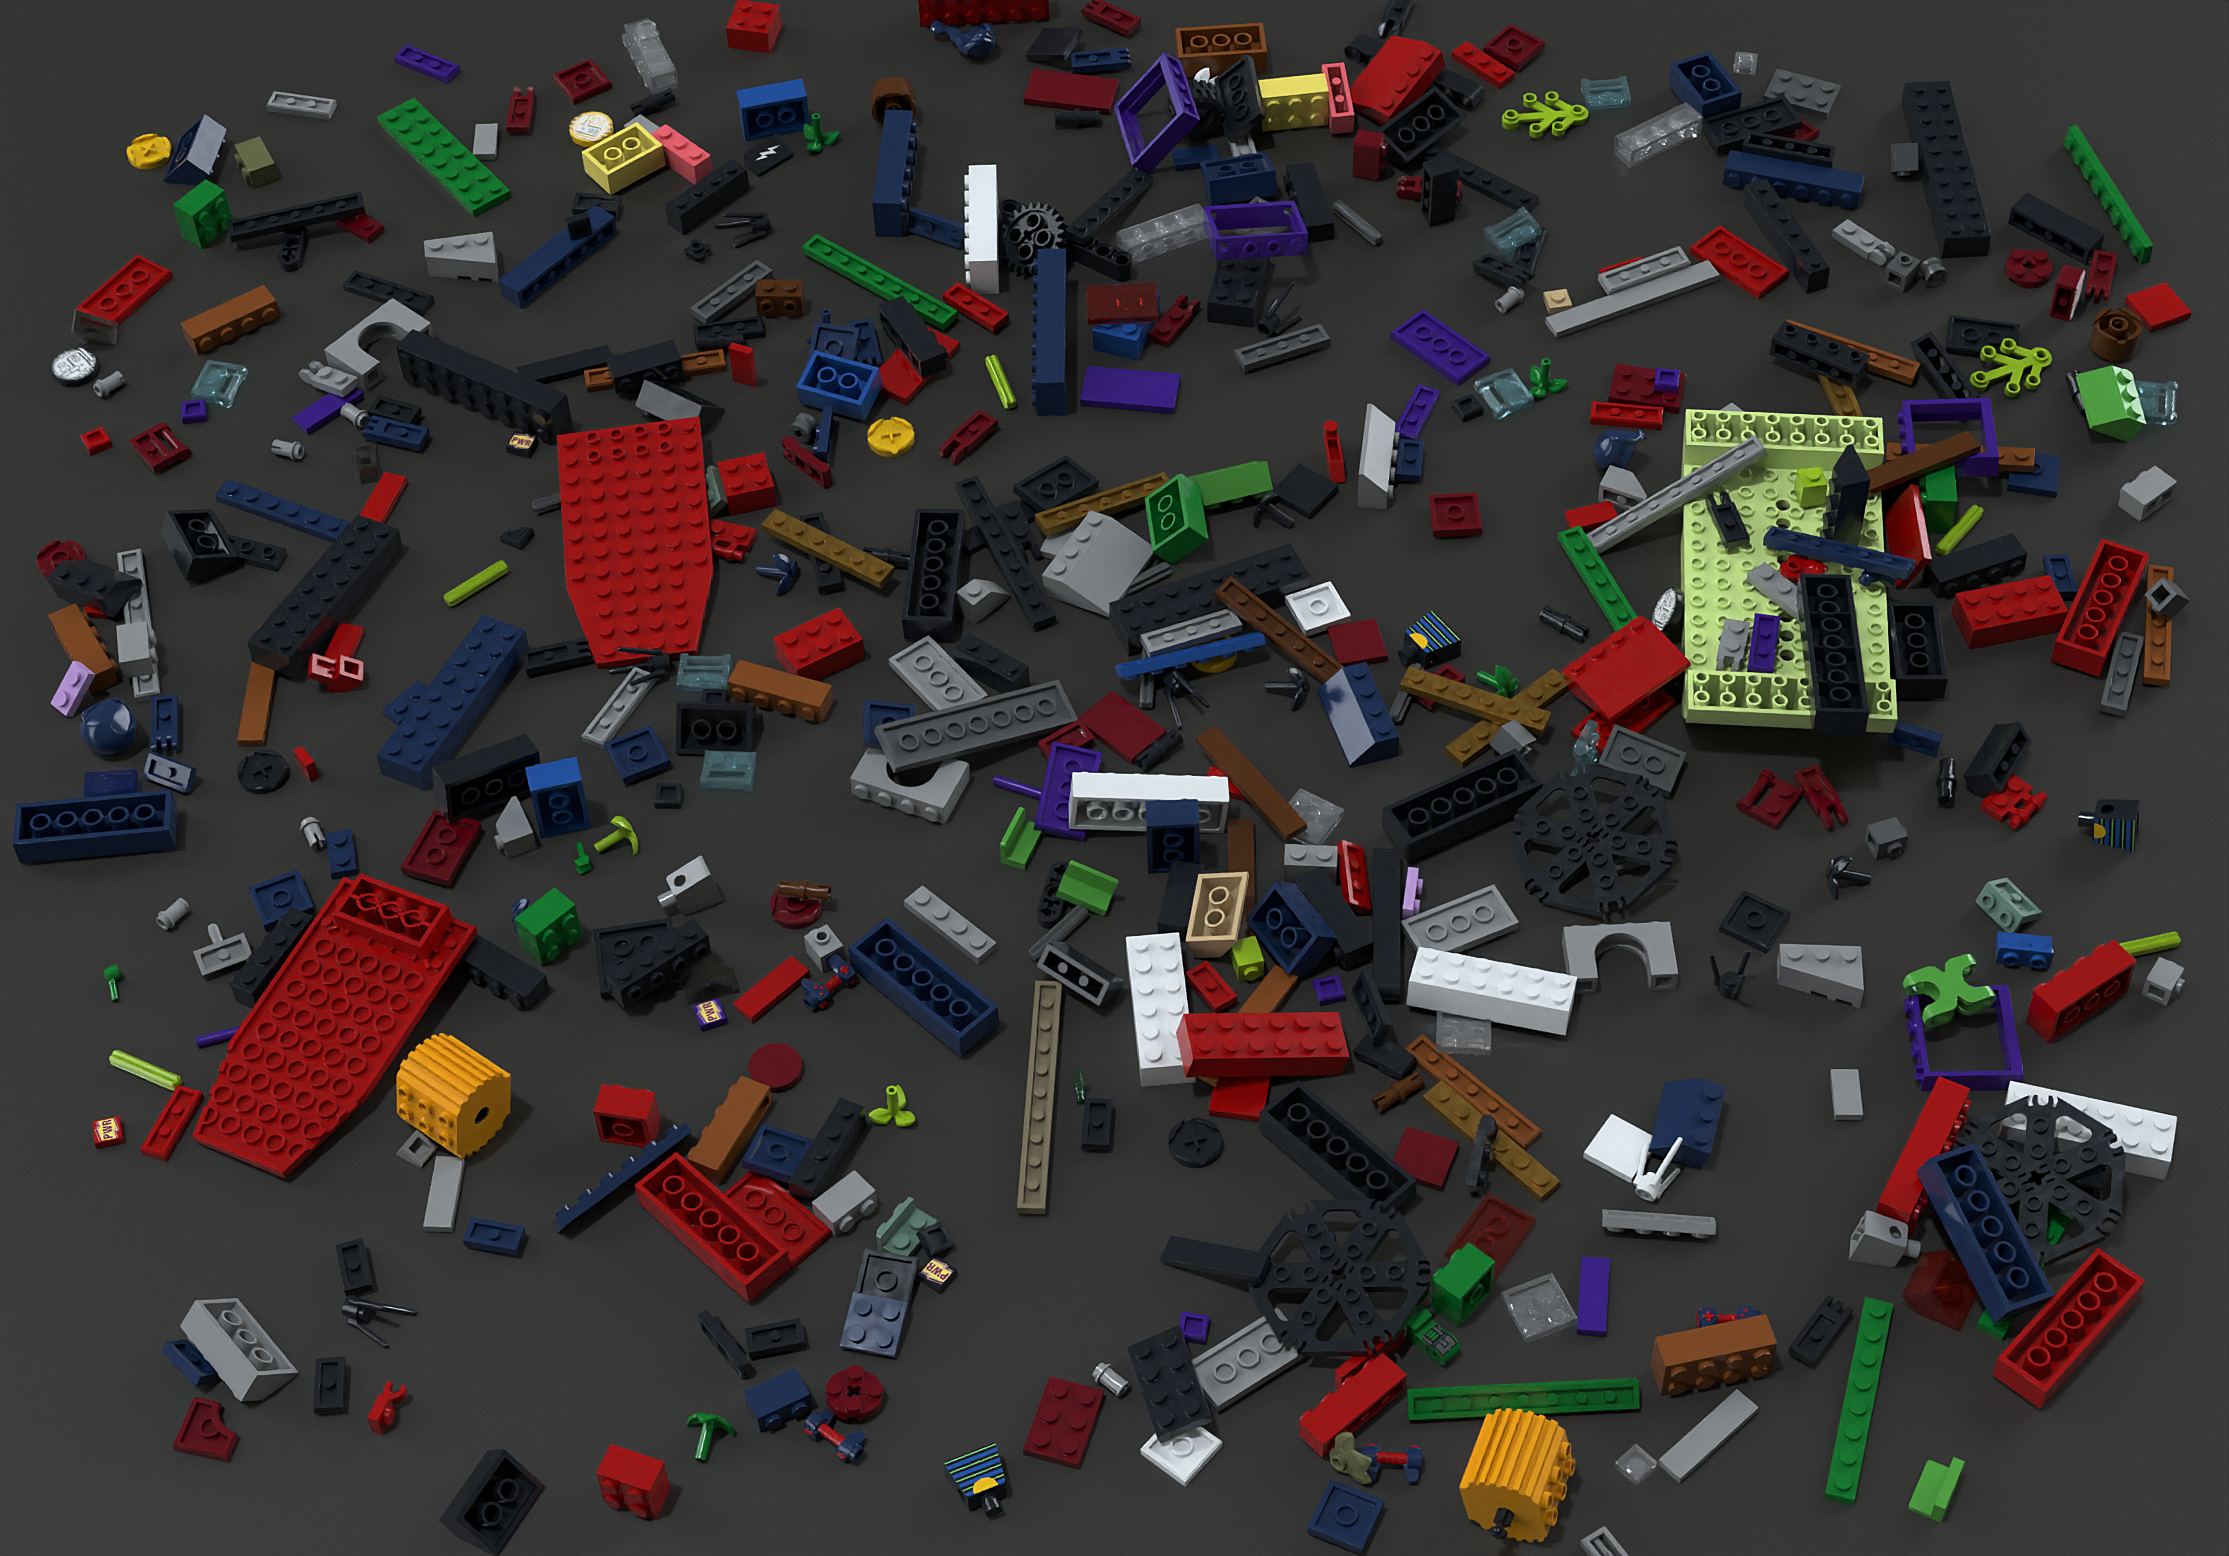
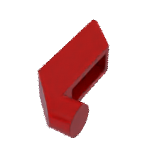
(1333, 452)

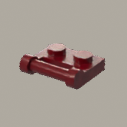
(154, 452)
(1777, 803)

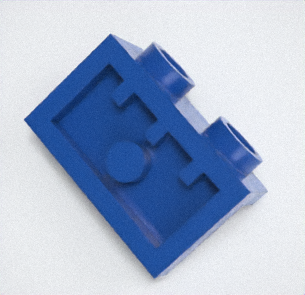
(2024, 950)

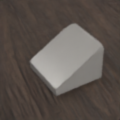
(417, 1149)

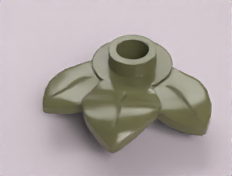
(1349, 1461)

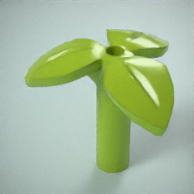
(625, 831)
(896, 1101)

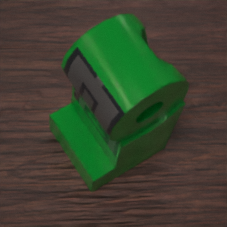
(1431, 1338)

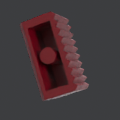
(1369, 154)
(2066, 293)

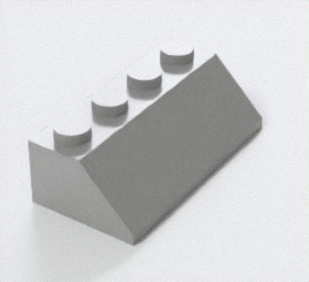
(1377, 459)
(237, 1348)

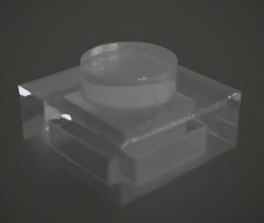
(1745, 63)
(1636, 1464)

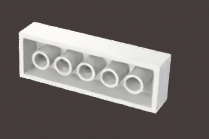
(982, 229)
(1119, 800)
(1491, 990)
(1157, 1006)
(2142, 1133)

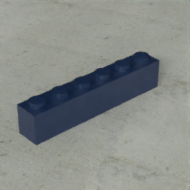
(1795, 179)
(555, 259)

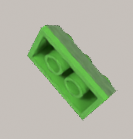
(2111, 402)
(1234, 483)

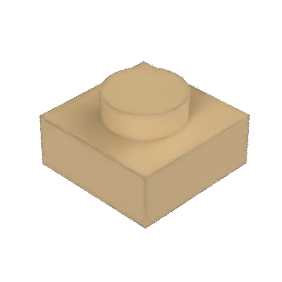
(1557, 301)

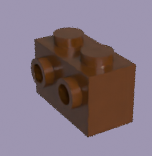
(780, 298)

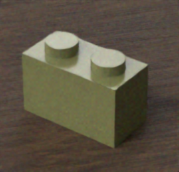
(255, 162)

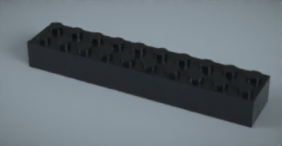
(1946, 170)

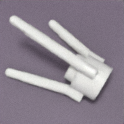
(1649, 1185)

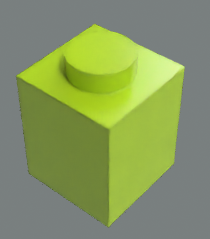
(1810, 487)
(1247, 959)

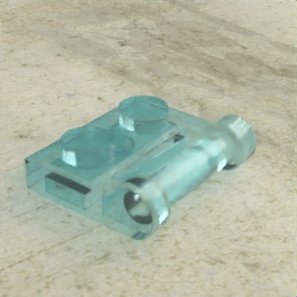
(1606, 93)
(1513, 231)
(212, 380)
(1509, 388)
(2149, 399)
(703, 672)
(1584, 749)
(735, 767)

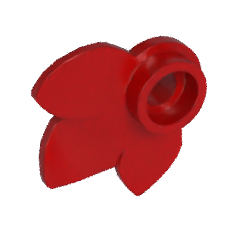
(1800, 565)

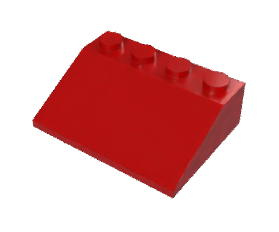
(1395, 78)
(1624, 668)

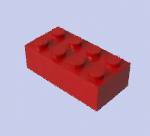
(2009, 612)
(2080, 991)

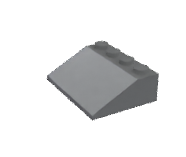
(1096, 564)

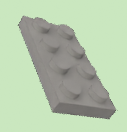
(935, 675)
(1461, 922)
(1243, 1363)

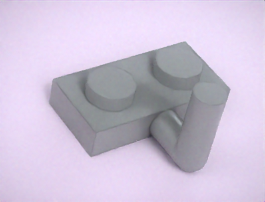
(221, 953)

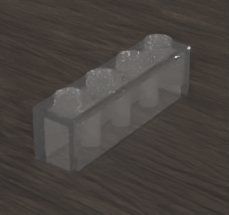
(650, 59)
(1658, 134)
(1163, 233)

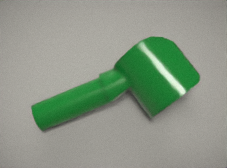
(582, 863)
(112, 974)

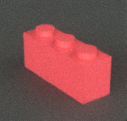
(1340, 103)
(683, 155)

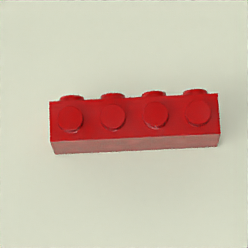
(1352, 1403)

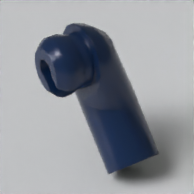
(1868, 578)

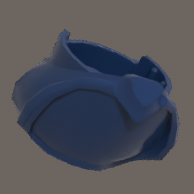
(1616, 447)
(108, 727)

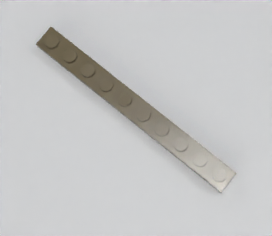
(1039, 1098)

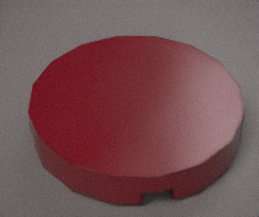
(55, 552)
(794, 913)
(776, 1066)

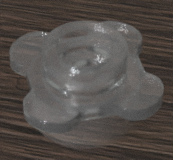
(647, 30)

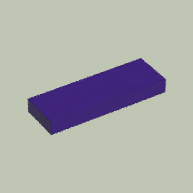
(427, 64)
(325, 410)
(1417, 412)
(1763, 643)
(1593, 1296)

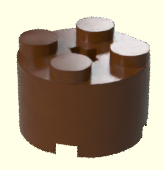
(892, 95)
(2116, 334)

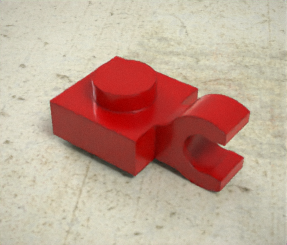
(382, 1410)

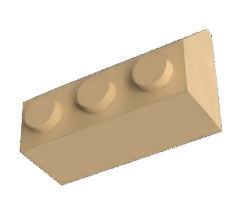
(1216, 913)

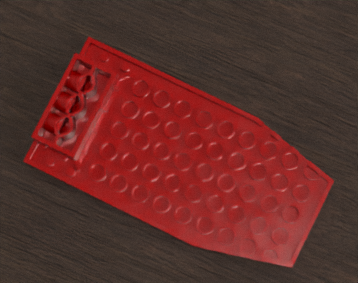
(637, 537)
(330, 1023)

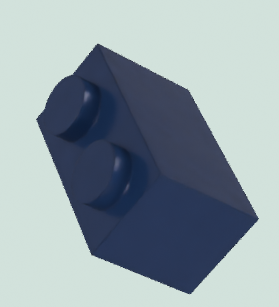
(778, 1400)

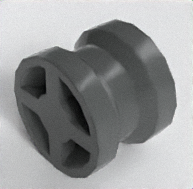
(1933, 272)
(803, 427)

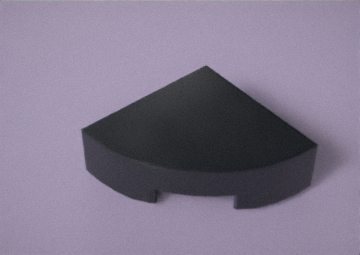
(517, 538)

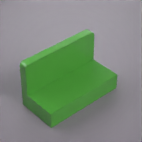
(1019, 841)
(1087, 887)
(1936, 1489)

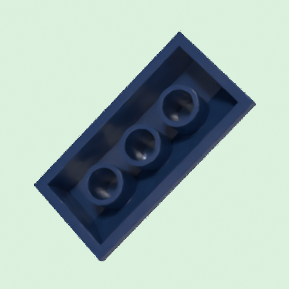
(1359, 716)

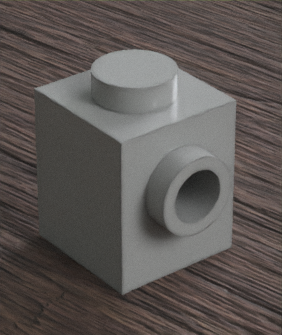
(822, 945)
(2164, 981)

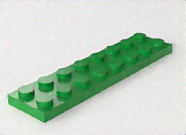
(444, 157)

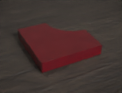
(204, 1432)

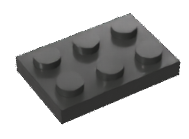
(1804, 93)
(1642, 756)

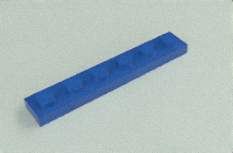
(1200, 653)

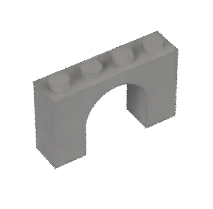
(388, 321)
(931, 800)
(1648, 940)

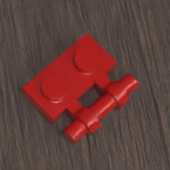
(733, 538)
(2012, 795)

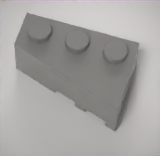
(463, 256)
(1822, 969)

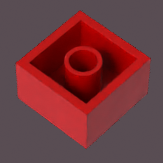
(753, 26)
(747, 484)
(626, 1116)
(633, 1481)

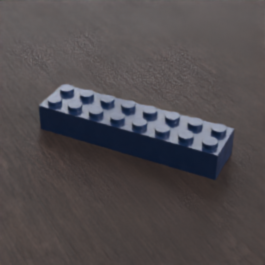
(1049, 332)
(453, 702)

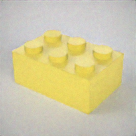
(1294, 102)
(623, 158)

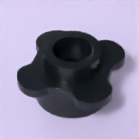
(697, 250)

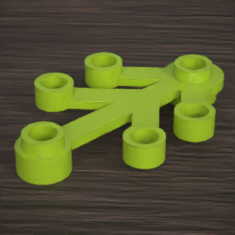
(1571, 114)
(2012, 366)

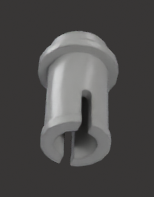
(1513, 296)
(108, 384)
(358, 417)
(292, 450)
(311, 829)
(167, 918)
(1109, 1378)

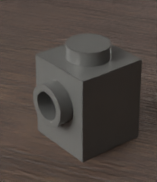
(1904, 158)
(1901, 271)
(2167, 598)
(1513, 736)
(1886, 838)

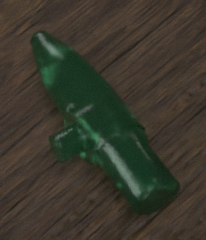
(1079, 1086)

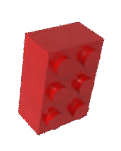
(820, 646)

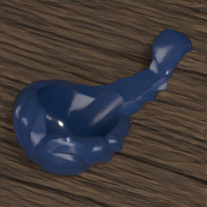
(976, 43)

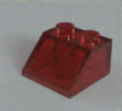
(1941, 1289)

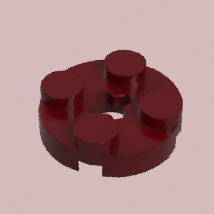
(2020, 260)
(854, 1380)

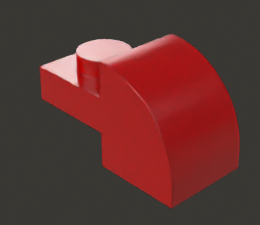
(339, 674)

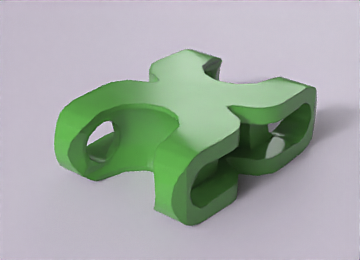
(1949, 990)

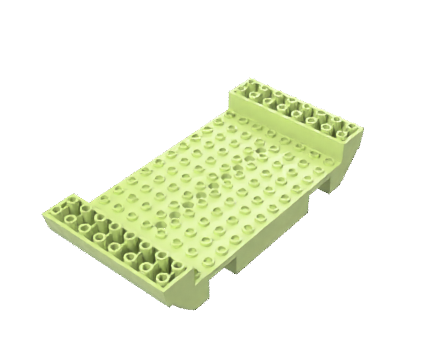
(1717, 576)

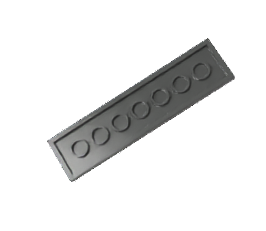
(975, 726)

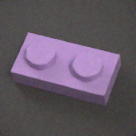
(72, 688)
(1413, 886)

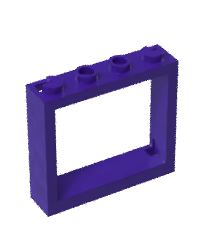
(1164, 70)
(1255, 216)
(1953, 410)
(1972, 1079)

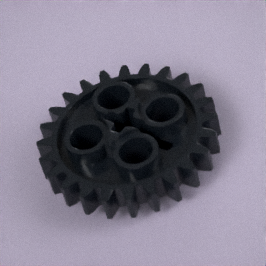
(1032, 236)

